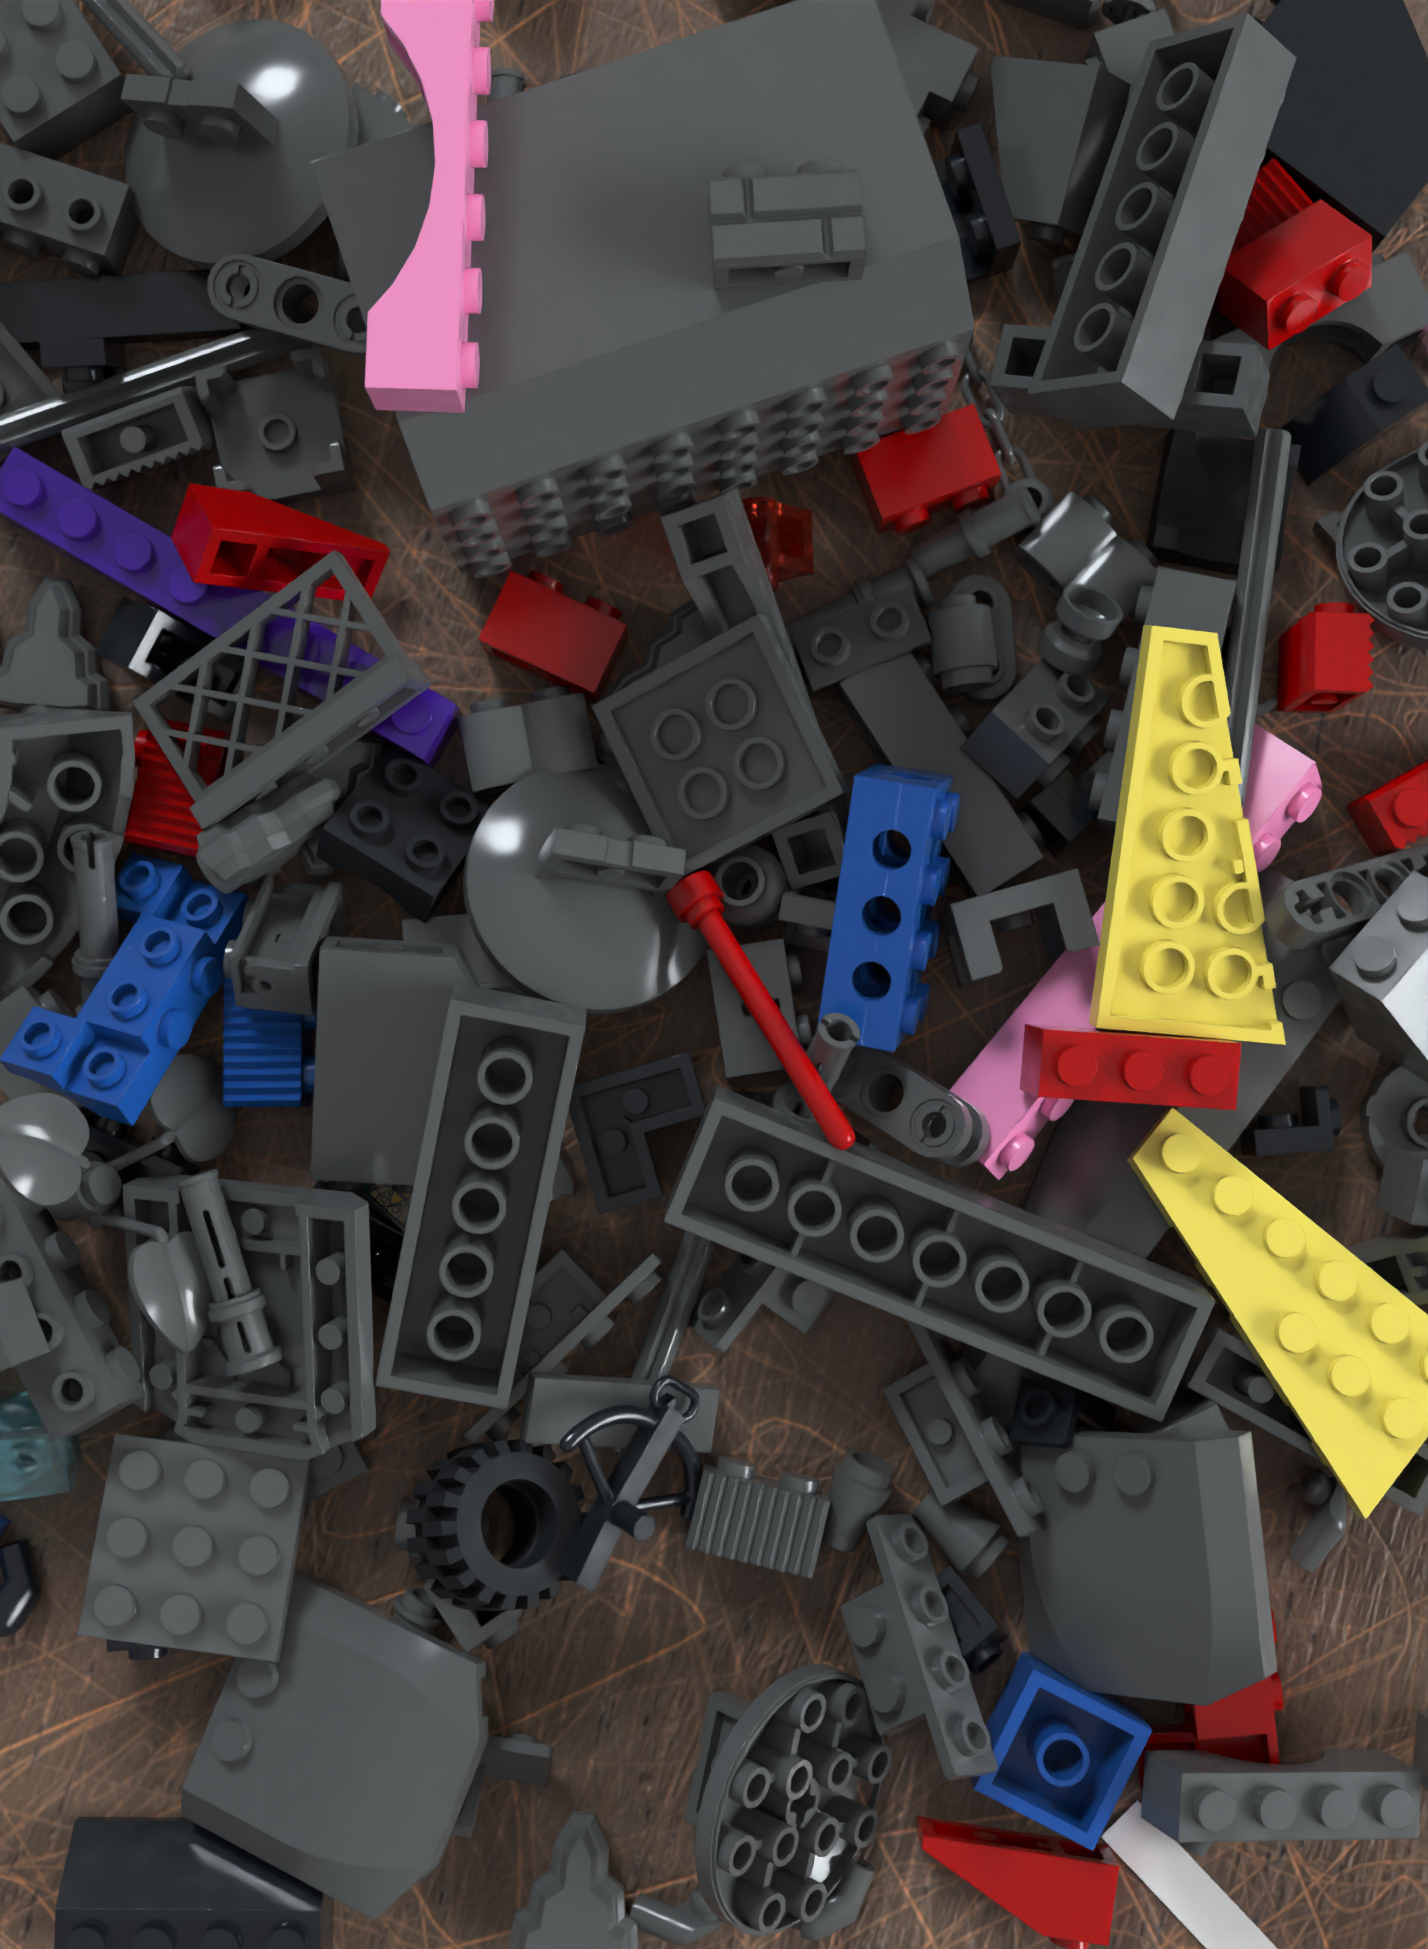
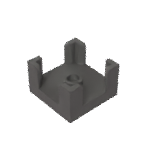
(279, 430)
(1059, 910)

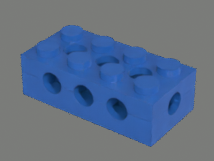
(863, 927)

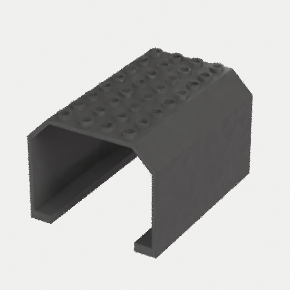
(600, 331)

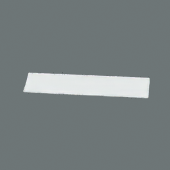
(1182, 1884)

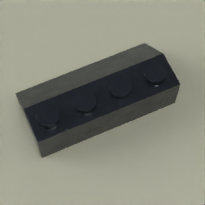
(180, 1889)

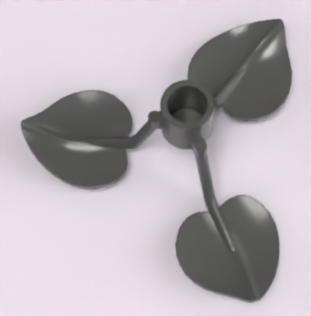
(45, 1167)

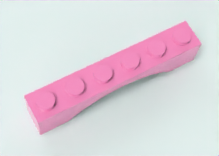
(420, 325)

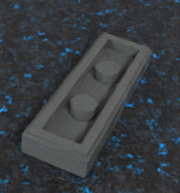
(562, 1400)

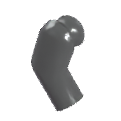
(1327, 1521)
(843, 1903)
(678, 1923)

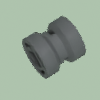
(1082, 624)

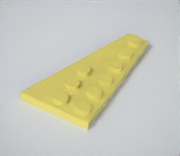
(1183, 881)
(1310, 1311)

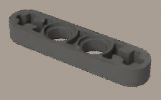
(1354, 884)

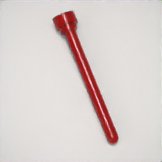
(699, 904)

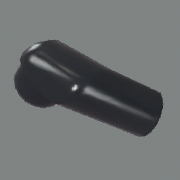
(21, 1586)

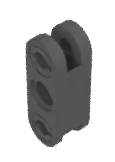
(270, 297)
(928, 1118)

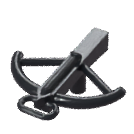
(618, 1499)

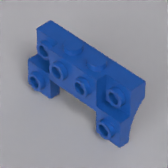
(144, 1000)

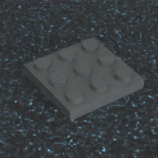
(721, 746)
(195, 1548)

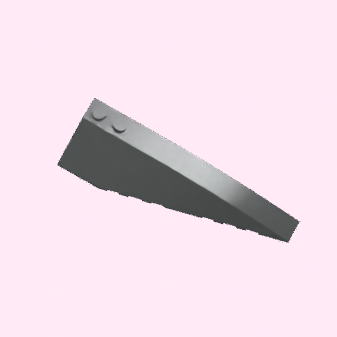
(1085, 1167)

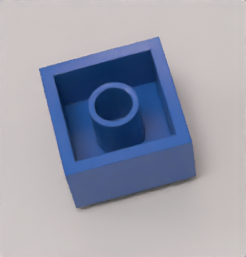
(1061, 1751)

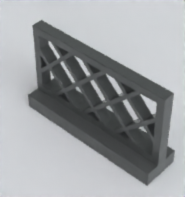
(314, 737)

